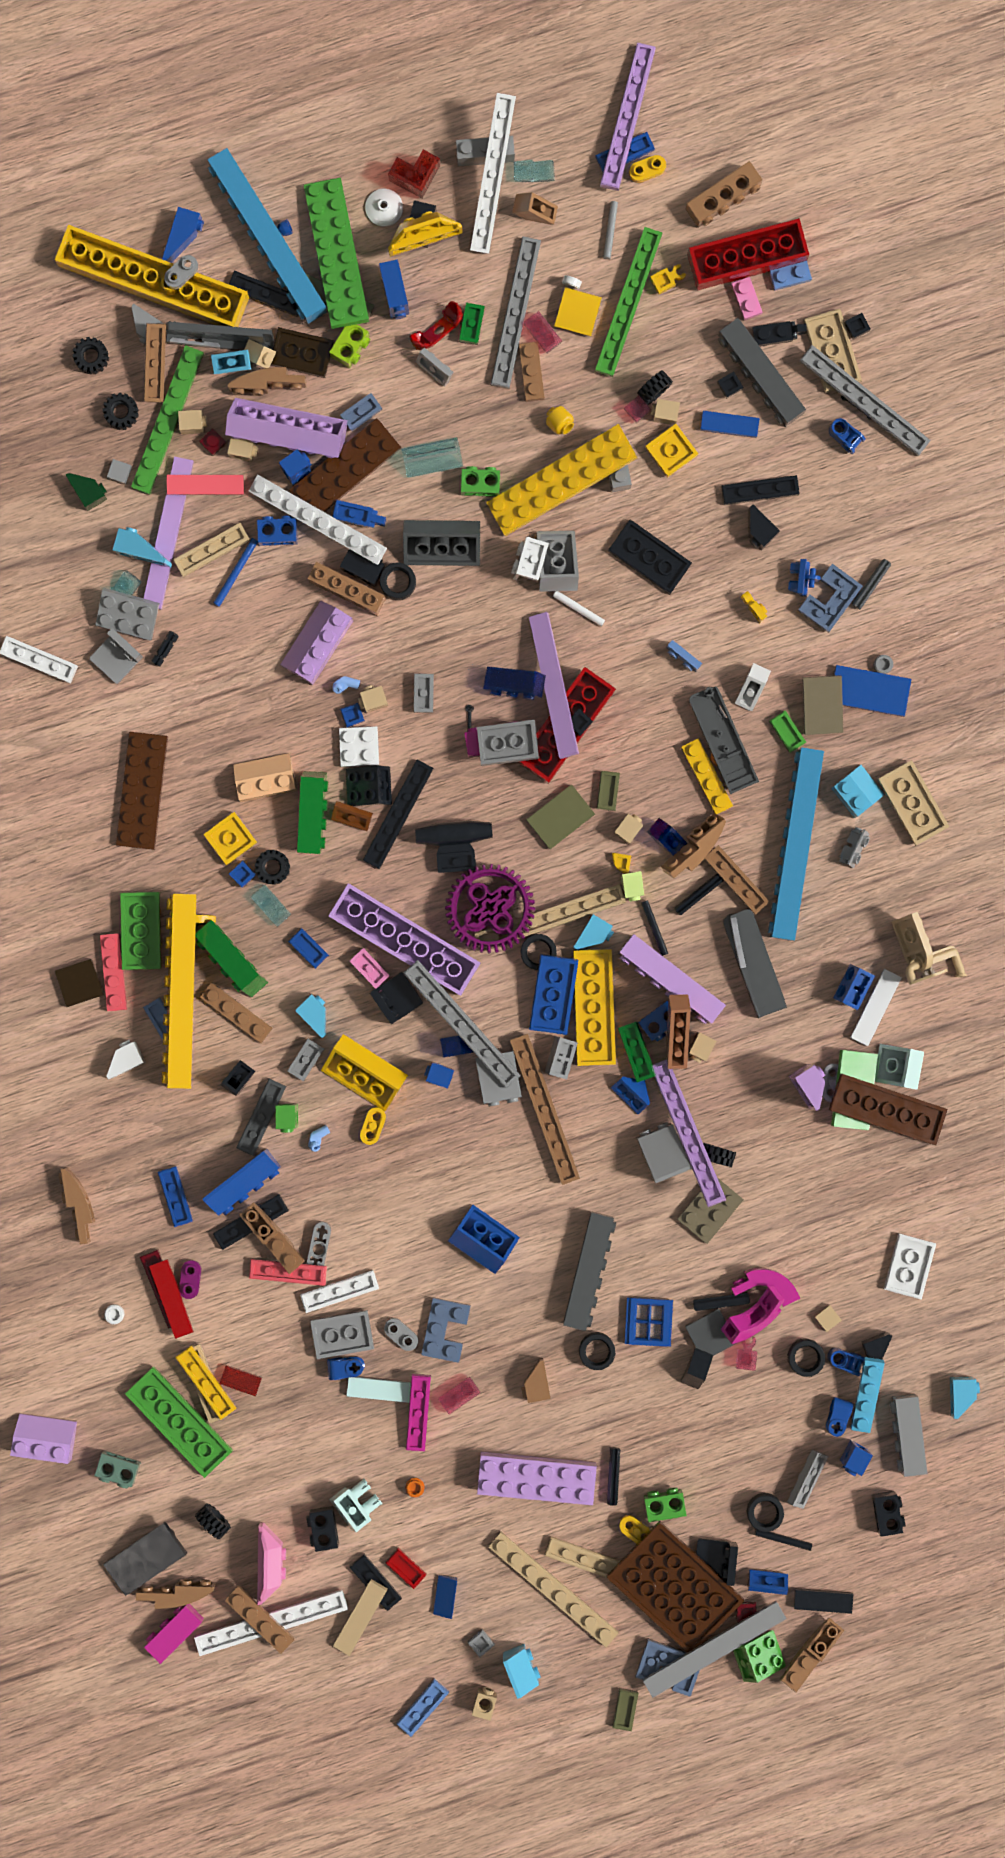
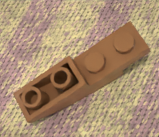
(259, 380)
(700, 844)
(76, 1196)
(272, 1237)
(183, 1594)
(811, 1653)

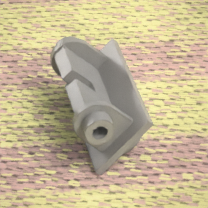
(858, 841)

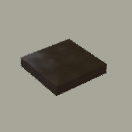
(79, 983)

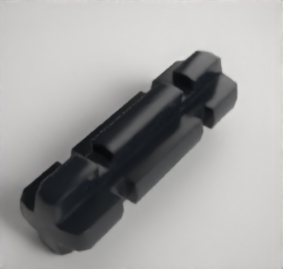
(164, 648)

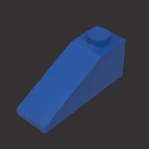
(182, 233)

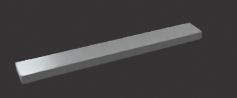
(515, 312)
(865, 400)
(462, 1024)
(714, 1649)

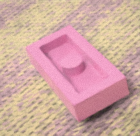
(746, 298)
(369, 968)

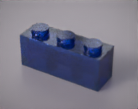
(514, 683)

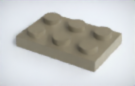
(706, 1220)

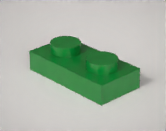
(472, 323)

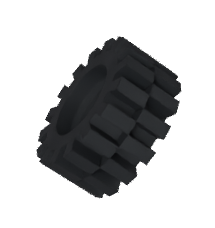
(82, 347)
(655, 387)
(131, 416)
(272, 855)
(720, 1155)
(212, 1521)

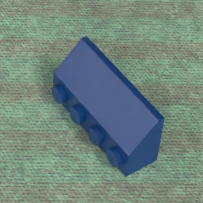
(242, 1182)

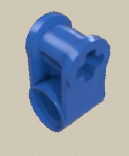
(846, 437)
(849, 1362)
(341, 1367)
(839, 1413)

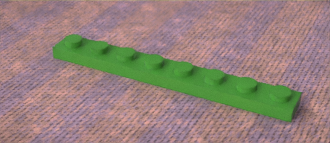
(628, 302)
(167, 420)

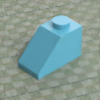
(231, 362)
(594, 933)
(314, 1013)
(962, 1394)

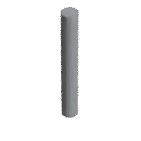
(610, 230)

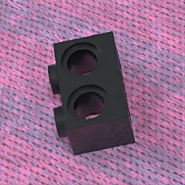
(883, 1514)
(328, 1528)

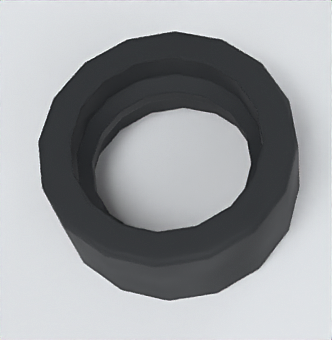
(395, 567)
(536, 937)
(611, 1349)
(820, 1355)
(769, 1526)

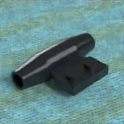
(454, 842)

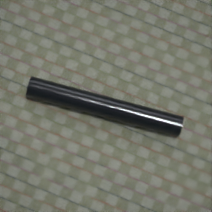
(654, 927)
(784, 1539)

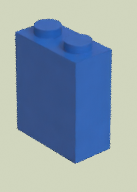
(394, 289)

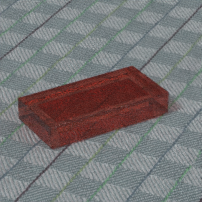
(240, 1380)

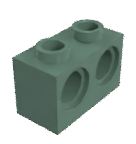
(118, 1464)

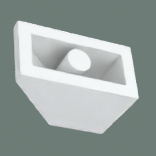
(752, 687)
(125, 1059)

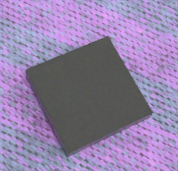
(707, 1333)

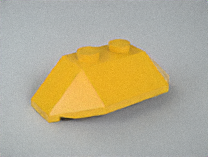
(422, 231)

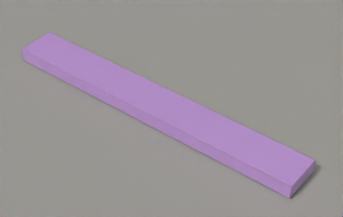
(627, 116)
(167, 535)
(554, 685)
(688, 1134)

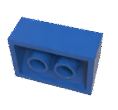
(484, 1239)

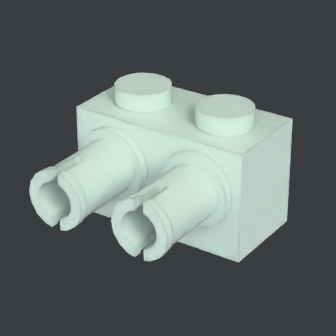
(350, 1509)

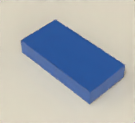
(308, 948)

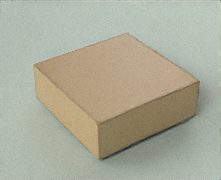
(828, 1318)

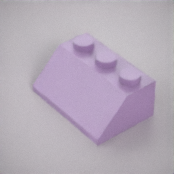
(809, 1084)
(44, 1438)

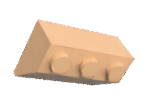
(264, 777)

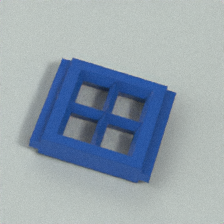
(648, 1321)

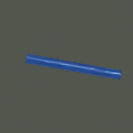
(235, 572)

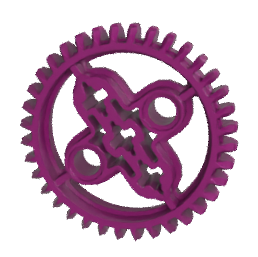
(496, 902)

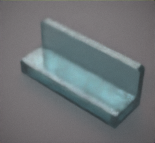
(432, 457)

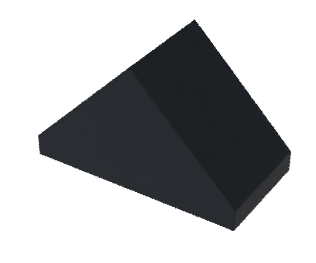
(238, 1078)
(876, 1346)
(697, 1369)

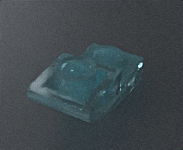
(127, 583)

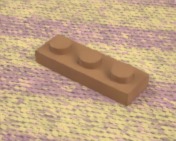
(531, 371)

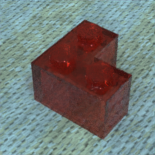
(417, 177)

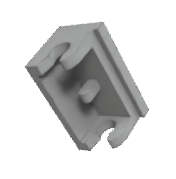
(560, 1057)

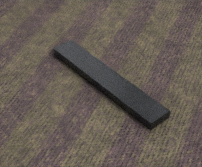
(398, 814)

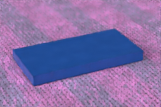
(874, 690)
(553, 994)

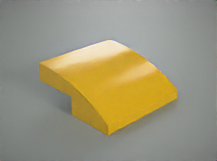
(578, 311)

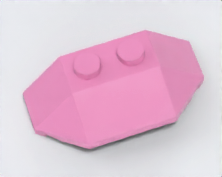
(269, 1563)

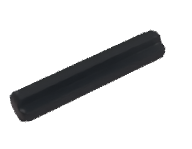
(698, 894)
(721, 1301)
(613, 1477)

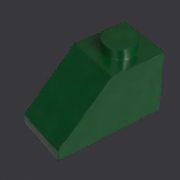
(88, 490)

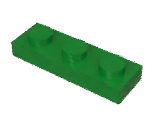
(637, 1052)

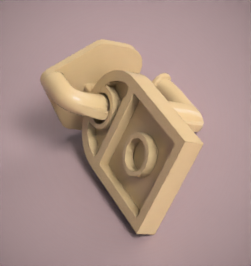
(918, 950)

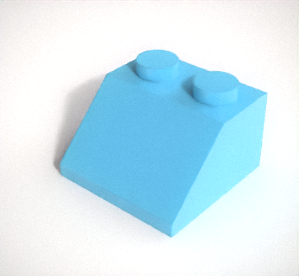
(857, 791)
(521, 1670)

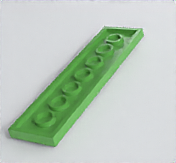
(336, 253)

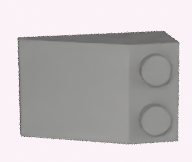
(560, 562)

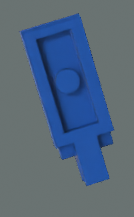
(357, 514)

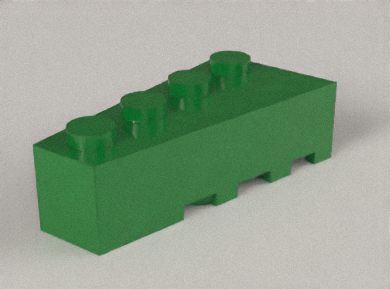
(311, 812)
(230, 959)

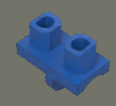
(803, 569)

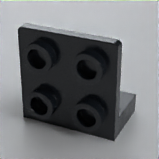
(368, 786)
(396, 998)
(720, 1557)

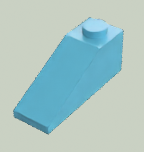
(133, 545)

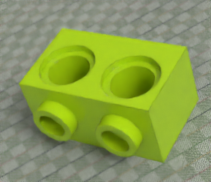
(345, 342)

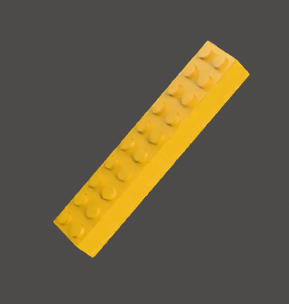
(144, 277)
(180, 991)

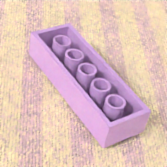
(286, 427)
(670, 978)
(537, 1478)

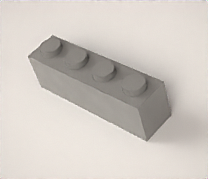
(909, 1435)

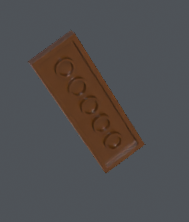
(355, 463)
(142, 790)
(888, 1109)

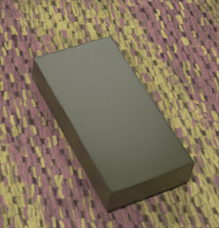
(608, 790)
(625, 1709)

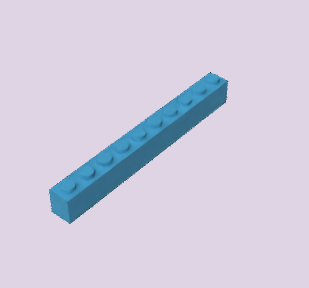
(267, 236)
(797, 844)

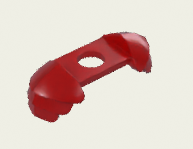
(451, 318)

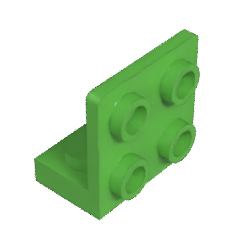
(759, 1658)

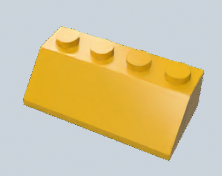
(364, 1072)

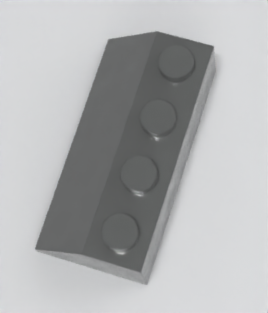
(441, 542)

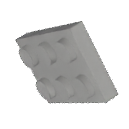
(127, 614)
(507, 742)
(342, 1334)

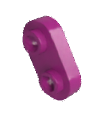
(191, 1280)

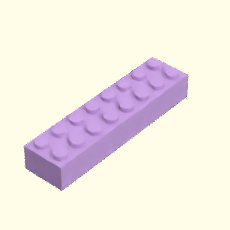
(404, 938)

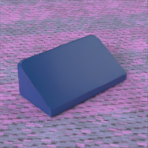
(445, 1596)

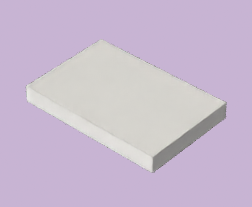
(909, 1266)

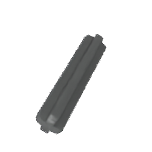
(871, 584)

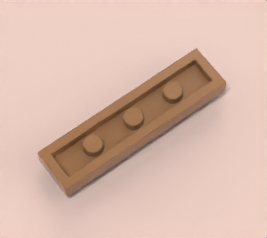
(154, 362)
(736, 880)
(236, 1012)
(259, 1619)

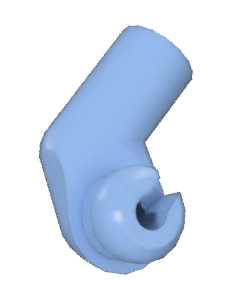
(343, 683)
(316, 1136)

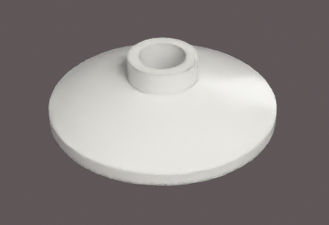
(384, 216)

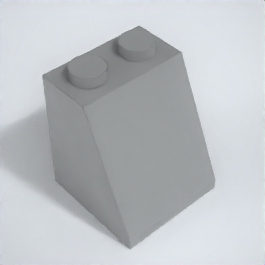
(663, 1152)

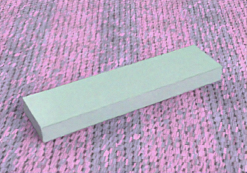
(379, 1389)

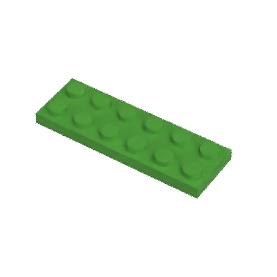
(179, 1422)

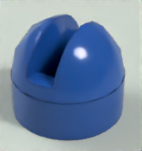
(285, 228)

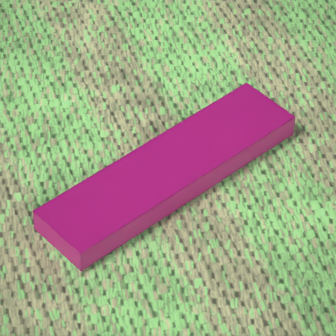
(418, 1412)

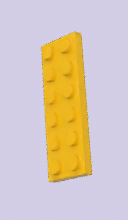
(594, 1008)

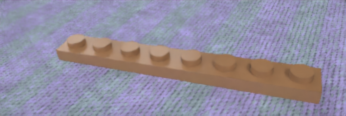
(544, 1109)

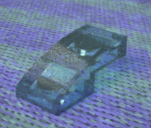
(534, 171)
(270, 905)

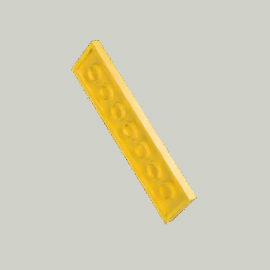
(562, 480)

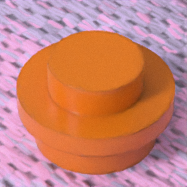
(414, 1487)

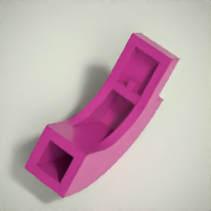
(766, 1277)
(755, 1319)

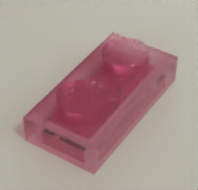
(542, 332)
(459, 1395)

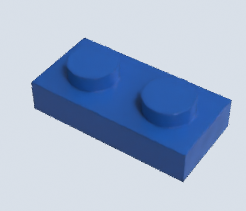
(768, 1582)

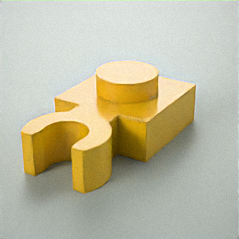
(664, 279)
(756, 609)

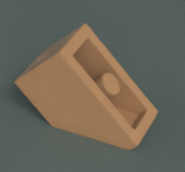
(534, 208)
(536, 1384)

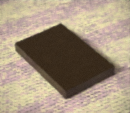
(302, 352)

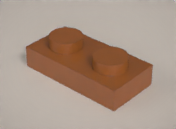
(351, 816)

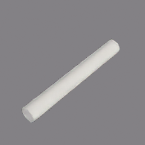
(580, 609)

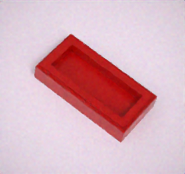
(406, 1568)

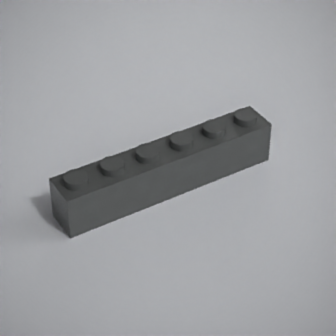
(761, 372)
(588, 1271)

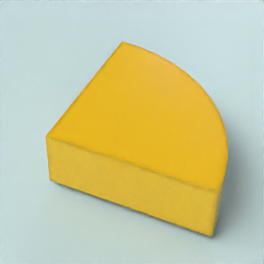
(621, 862)
(205, 918)

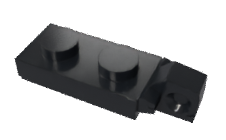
(777, 333)

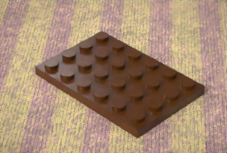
(675, 1587)

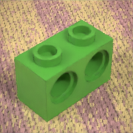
(480, 488)
(286, 1117)
(665, 1511)

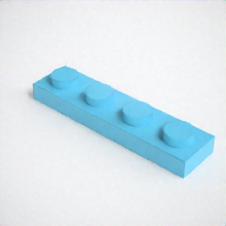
(867, 1395)

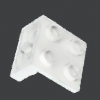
(531, 559)

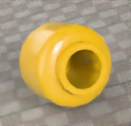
(559, 420)

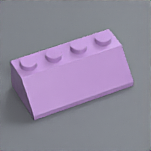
(317, 642)

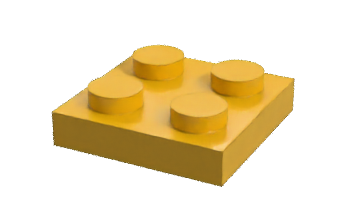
(671, 450)
(230, 838)

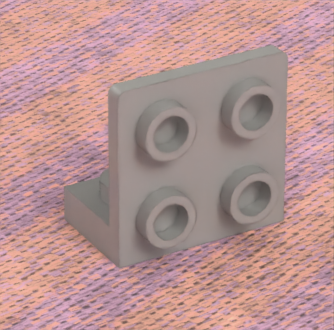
(116, 657)

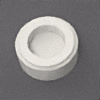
(571, 282)
(114, 1314)

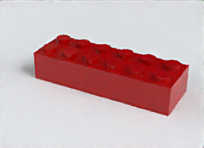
(748, 254)
(590, 696)

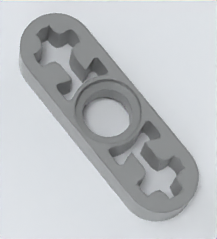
(316, 1234)

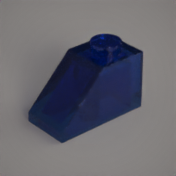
(666, 836)
(454, 1046)

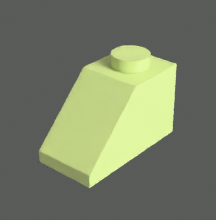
(632, 886)

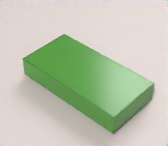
(787, 731)

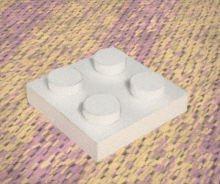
(359, 746)

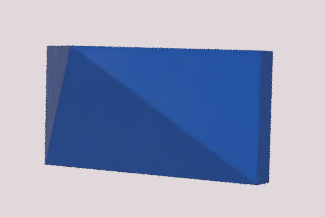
(632, 1093)

